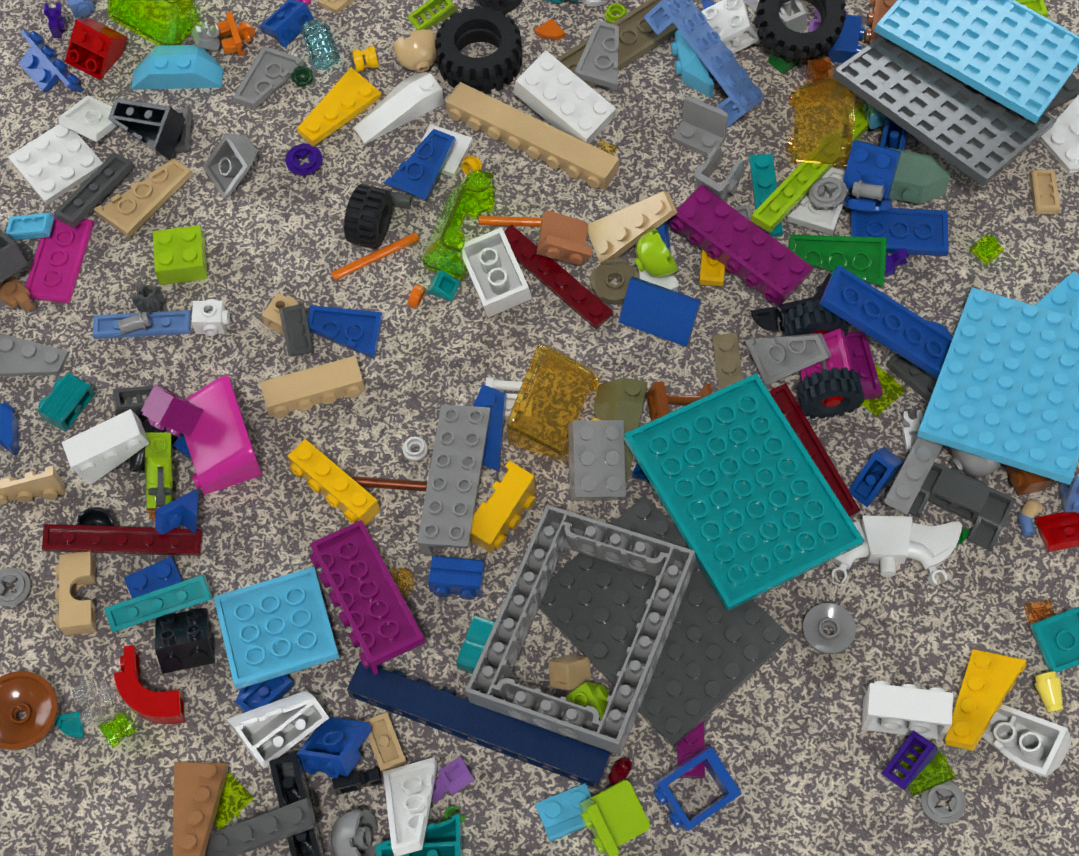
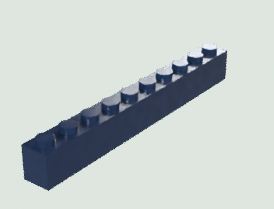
(479, 725)

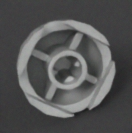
(972, 464)
(353, 834)

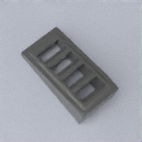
(128, 393)

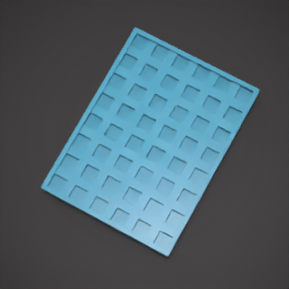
(989, 46)
(1010, 387)

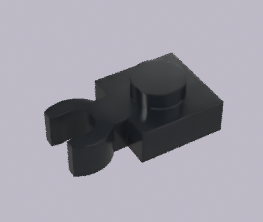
(356, 781)

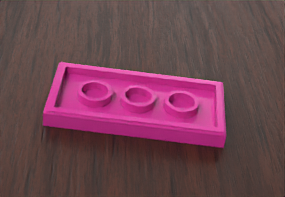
(59, 262)

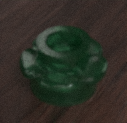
(302, 81)

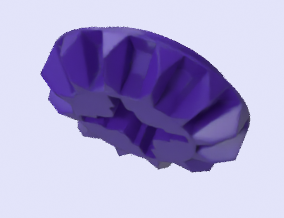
(301, 152)

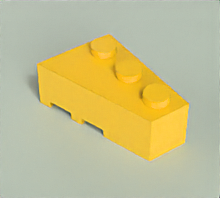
(503, 508)

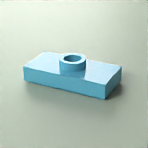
(30, 226)

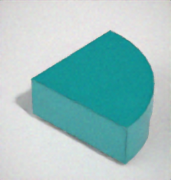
(70, 724)

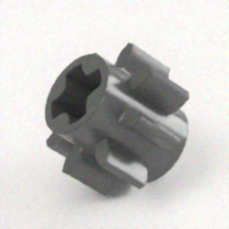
(148, 299)

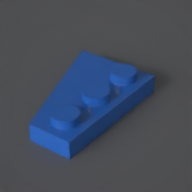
(424, 166)
(348, 327)
(496, 402)

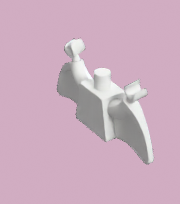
(895, 538)

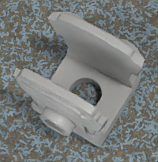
(704, 171)

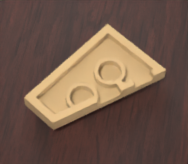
(33, 485)

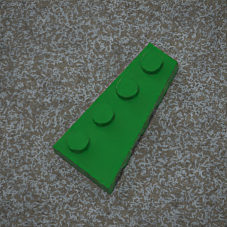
(858, 255)

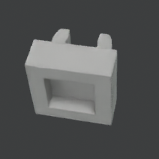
(206, 37)

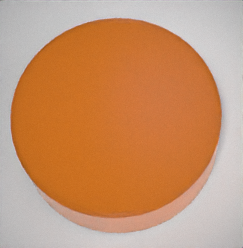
(416, 296)

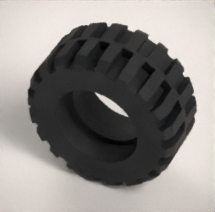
(479, 26)
(795, 44)

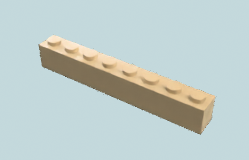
(532, 136)

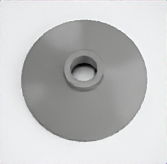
(829, 616)

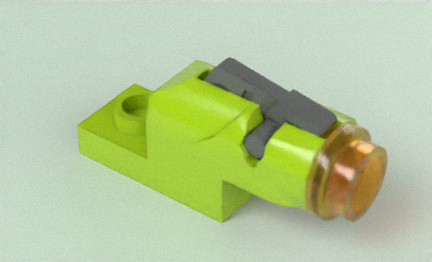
(158, 472)

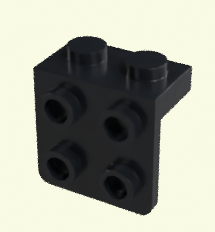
(183, 640)

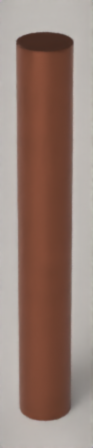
(391, 483)

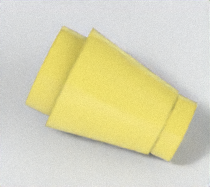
(1050, 691)

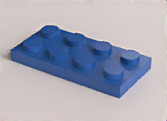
(913, 229)

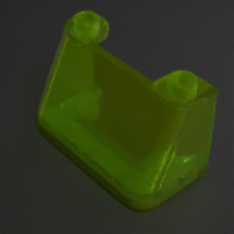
(156, 20)
(445, 245)

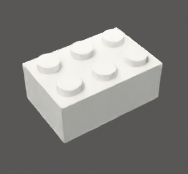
(495, 272)
(907, 709)

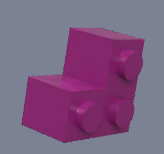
(171, 411)

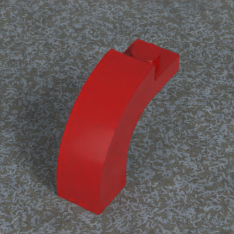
(152, 706)

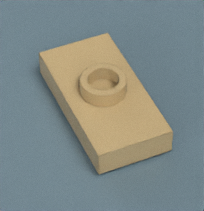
(1044, 192)

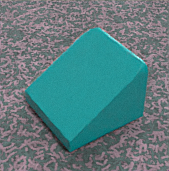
(443, 286)

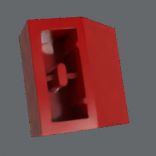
(94, 47)

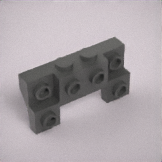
(967, 499)

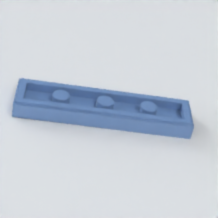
(161, 324)

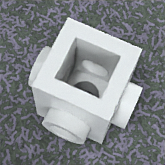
(209, 317)

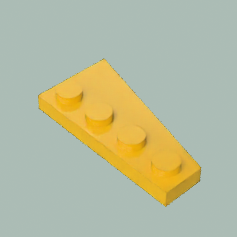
(981, 695)

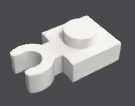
(911, 430)

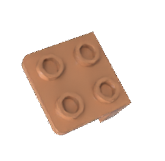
(563, 238)

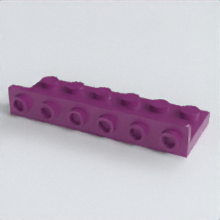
(740, 245)
(365, 595)

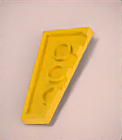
(340, 105)

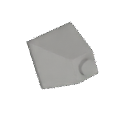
(230, 162)

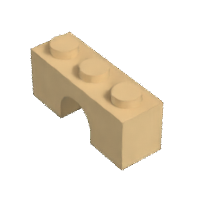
(73, 573)

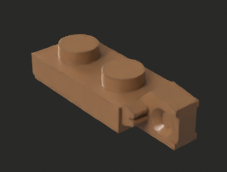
(14, 294)

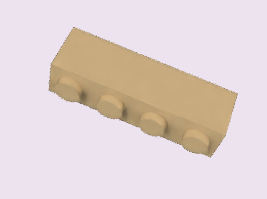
(312, 387)

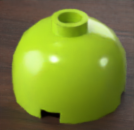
(654, 256)

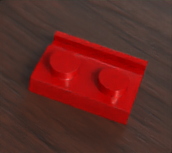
(1059, 530)

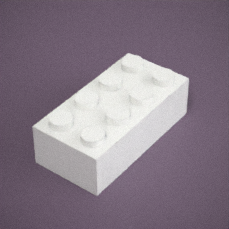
(563, 98)

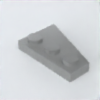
(600, 56)

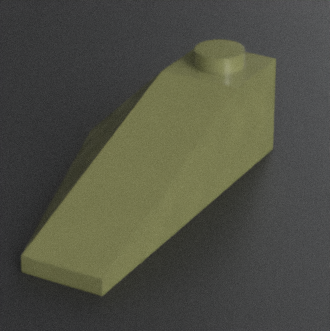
(624, 401)

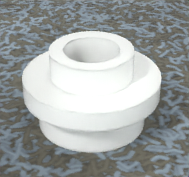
(412, 442)

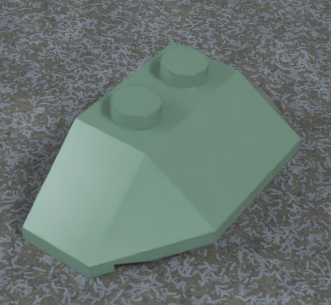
(918, 178)

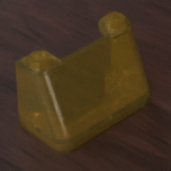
(822, 122)
(549, 402)

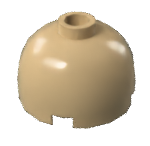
(417, 51)

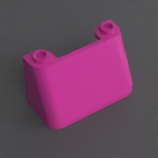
(220, 439)

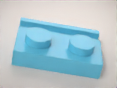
(562, 812)

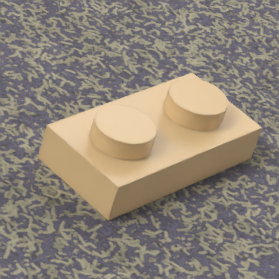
(385, 743)

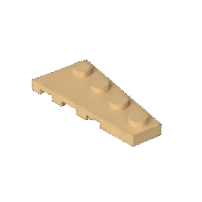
(139, 203)

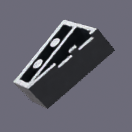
(149, 123)

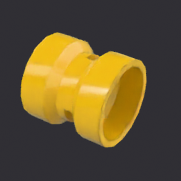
(370, 58)

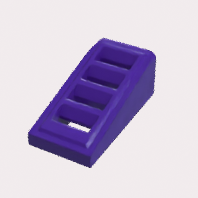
(907, 748)

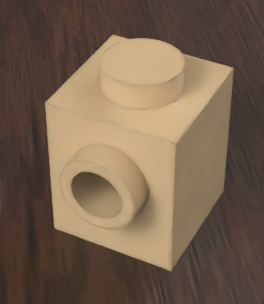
(271, 314)

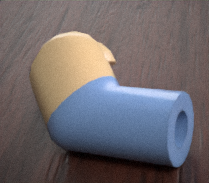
(1026, 515)

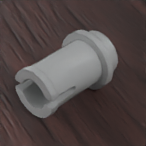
(867, 190)
(134, 322)

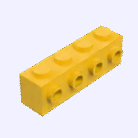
(333, 483)

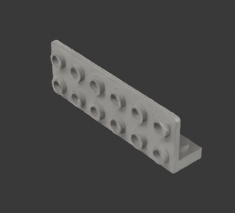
(453, 478)

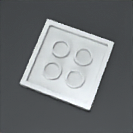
(55, 162)

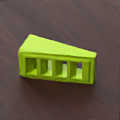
(441, 15)

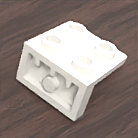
(732, 23)

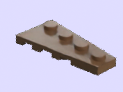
(195, 805)

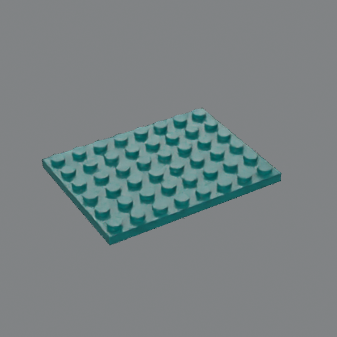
(743, 491)

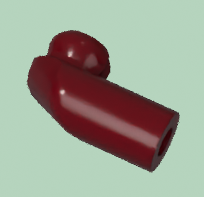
(620, 771)

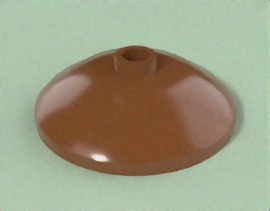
(30, 694)

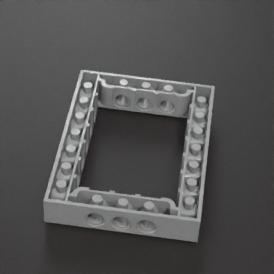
(560, 530)

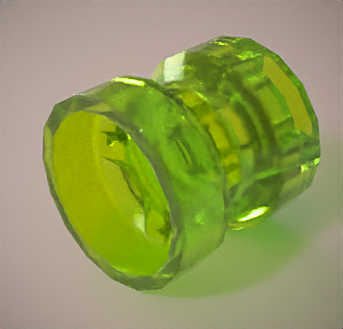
(117, 729)

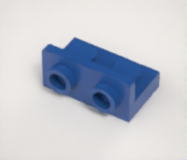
(287, 21)

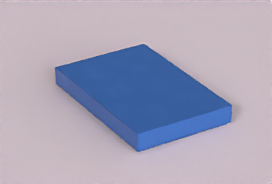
(659, 311)

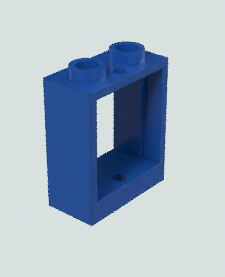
(718, 773)

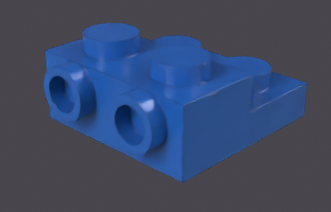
(334, 747)

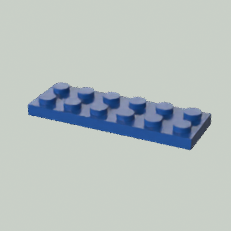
(886, 321)

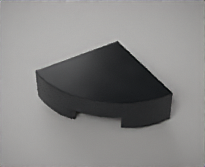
(766, 318)

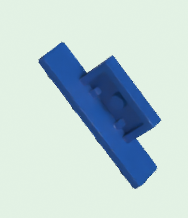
(44, 66)

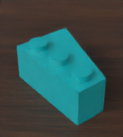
(439, 840)

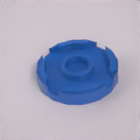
(867, 204)

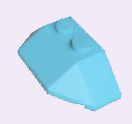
(691, 67)
(177, 69)

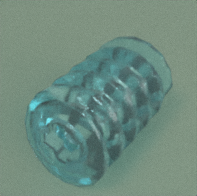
(320, 44)

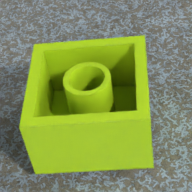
(180, 255)

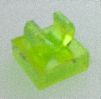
(987, 249)

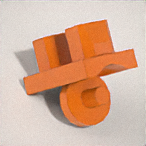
(242, 32)

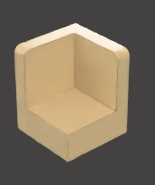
(569, 671)

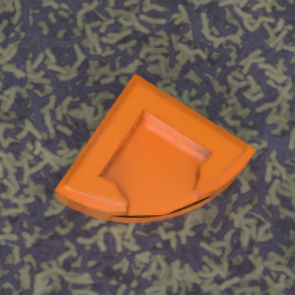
(550, 30)

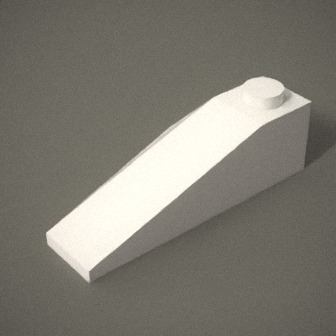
(403, 104)
(1028, 740)

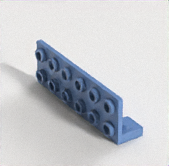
(711, 50)

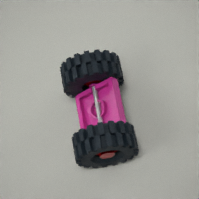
(831, 384)

